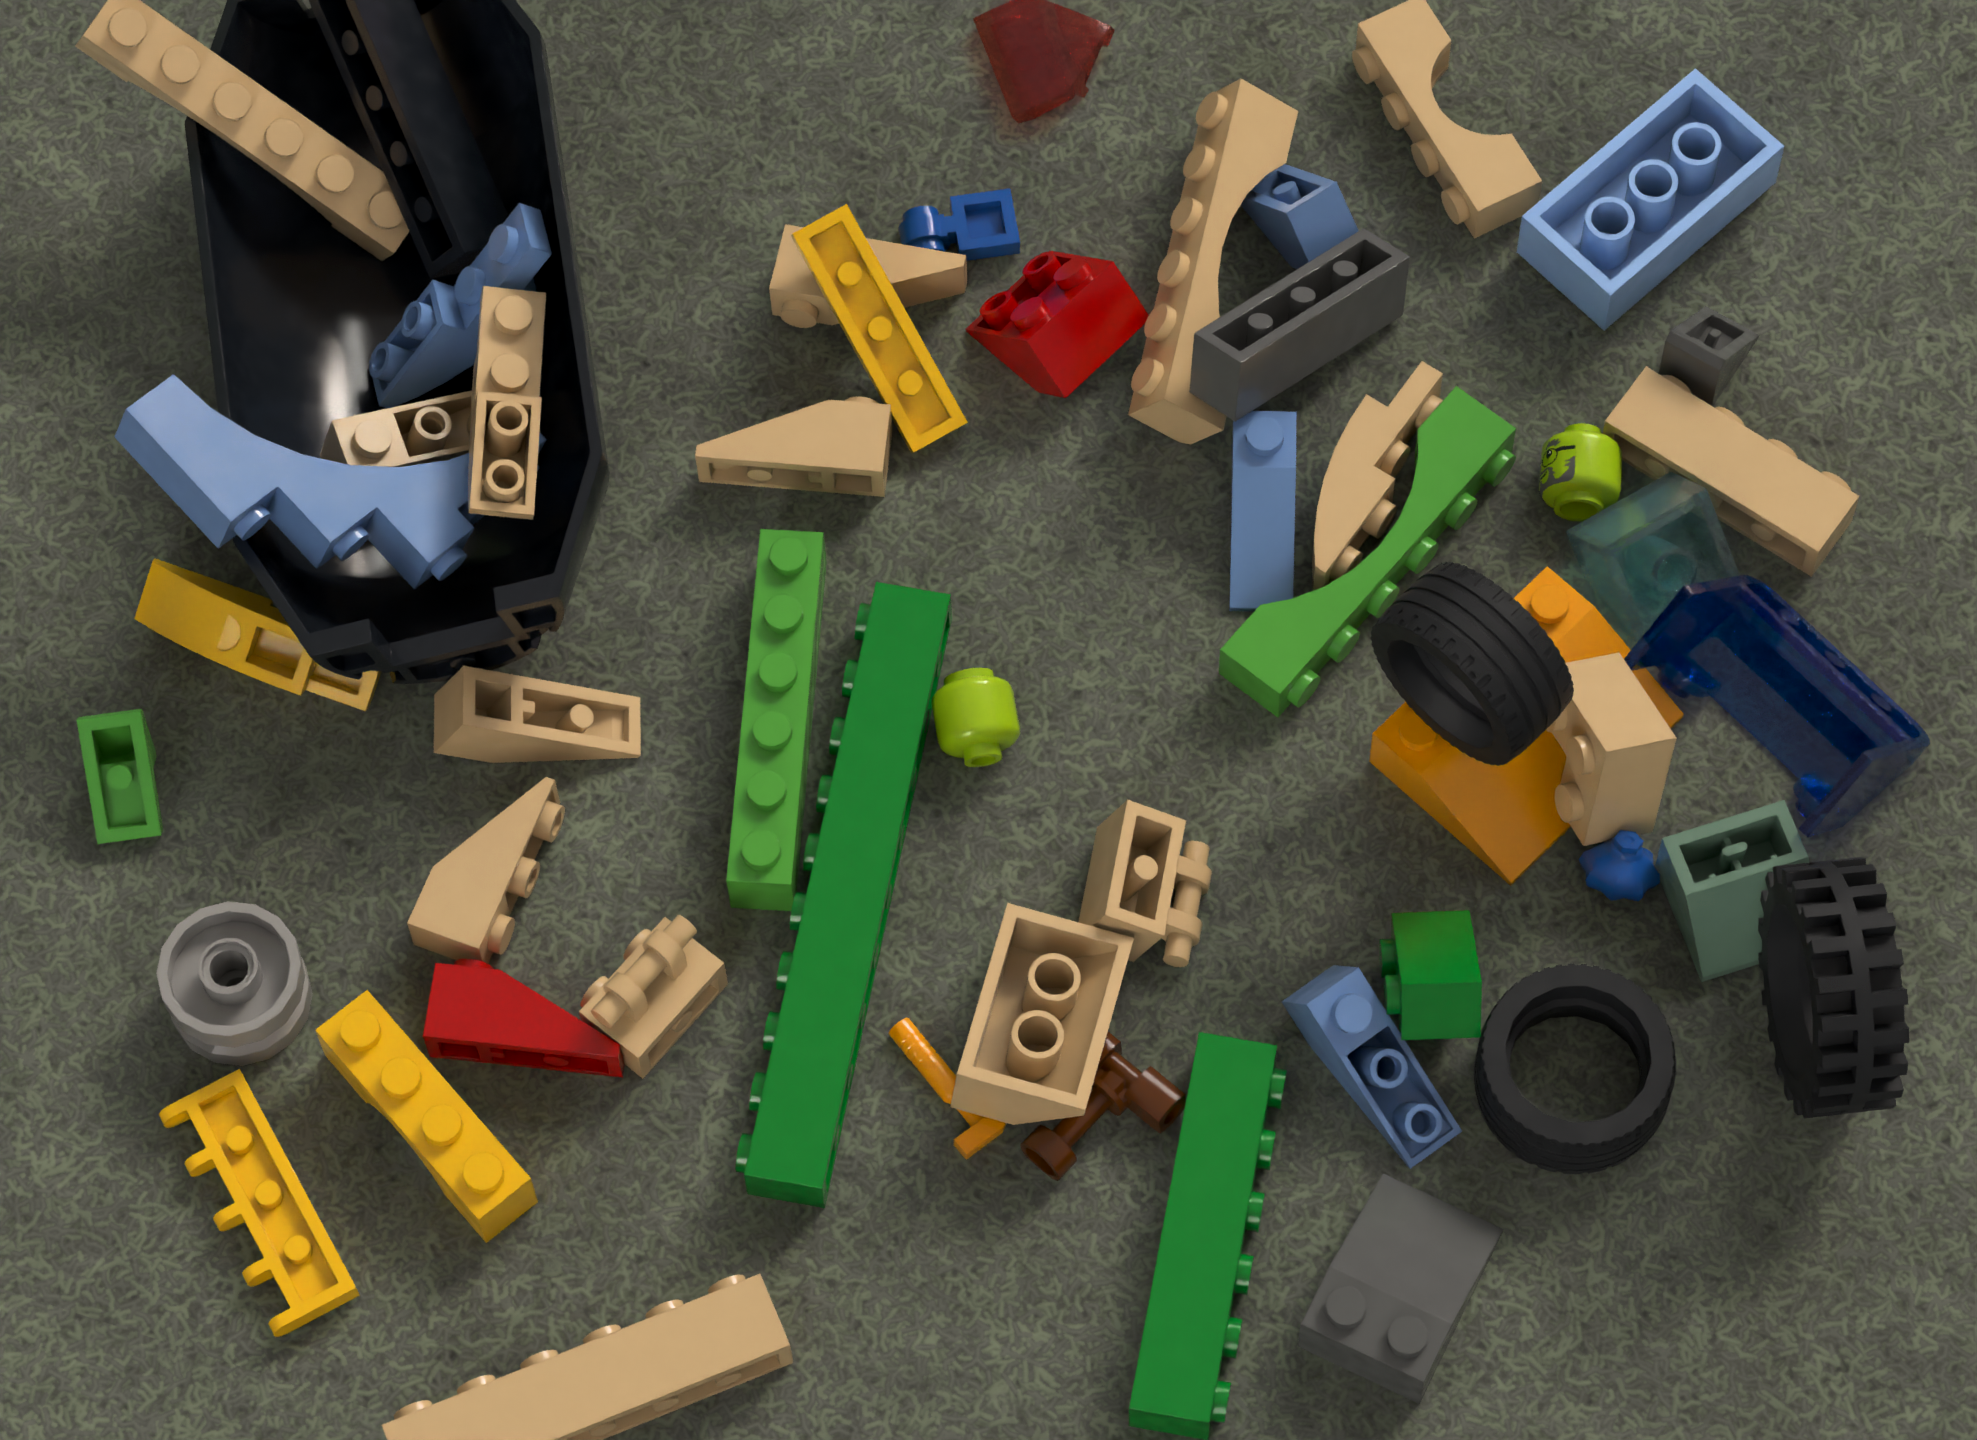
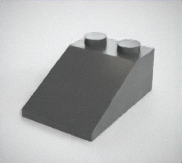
(1398, 1287)

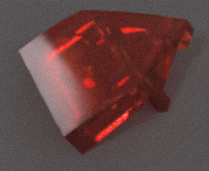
(1040, 53)

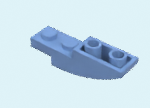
(441, 326)

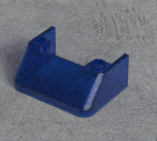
(1786, 690)

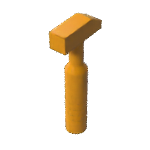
(942, 1080)

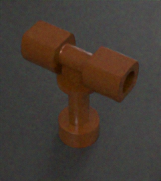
(1115, 1089)

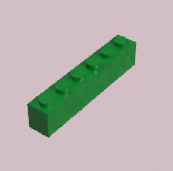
(1204, 1237)

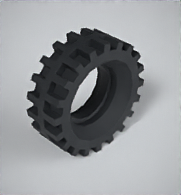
(1833, 987)

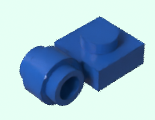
(978, 224)

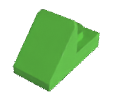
(120, 775)

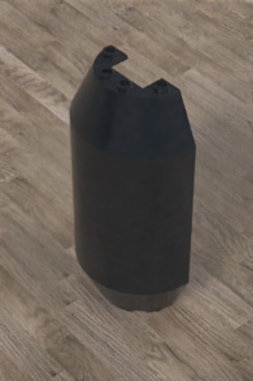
(306, 306)

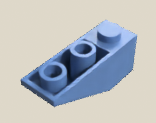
(1371, 1062)

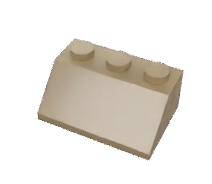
(1040, 1019)

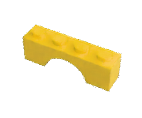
(428, 1114)

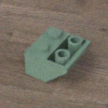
(1717, 880)

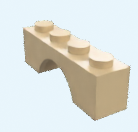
(1482, 175)

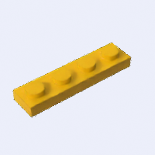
(879, 328)

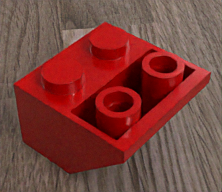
(1059, 320)

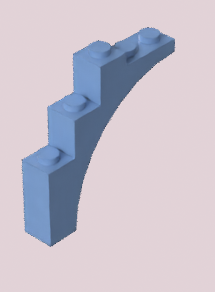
(326, 508)

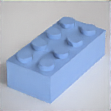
(1649, 199)

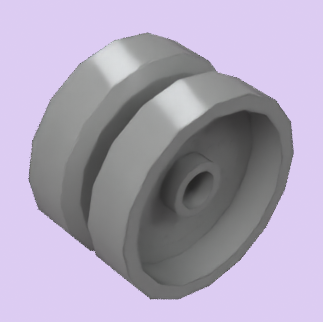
(234, 983)

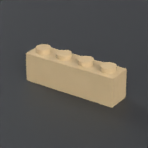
(1751, 480)

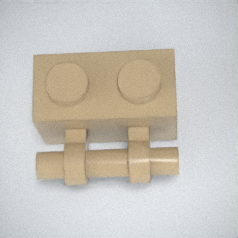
(1134, 878)
(654, 993)

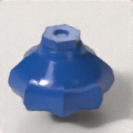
(1620, 867)

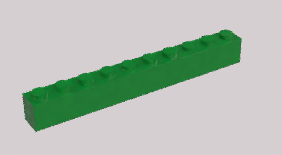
(847, 896)

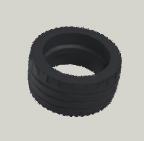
(1472, 663)
(1599, 998)

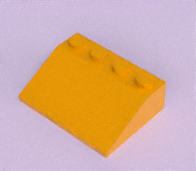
(1506, 809)

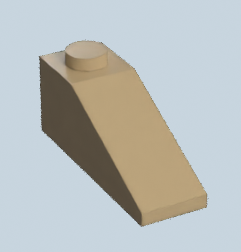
(913, 271)
(816, 448)
(532, 719)

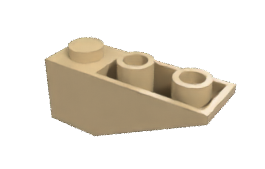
(402, 434)
(475, 887)

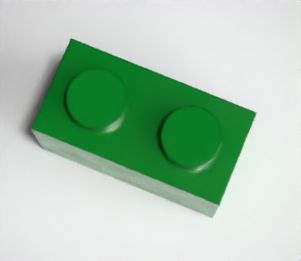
(1432, 975)

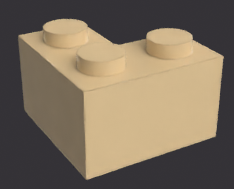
(1613, 751)

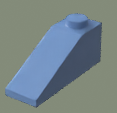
(1262, 509)

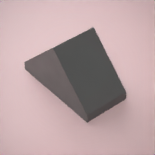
(1706, 352)

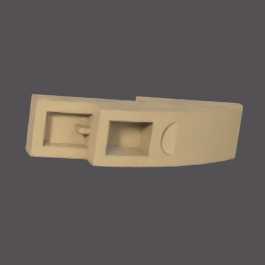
(506, 403)
(1361, 474)

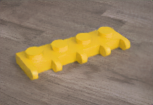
(266, 1199)

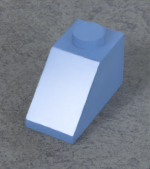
(1300, 213)

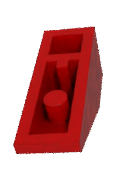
(498, 1020)

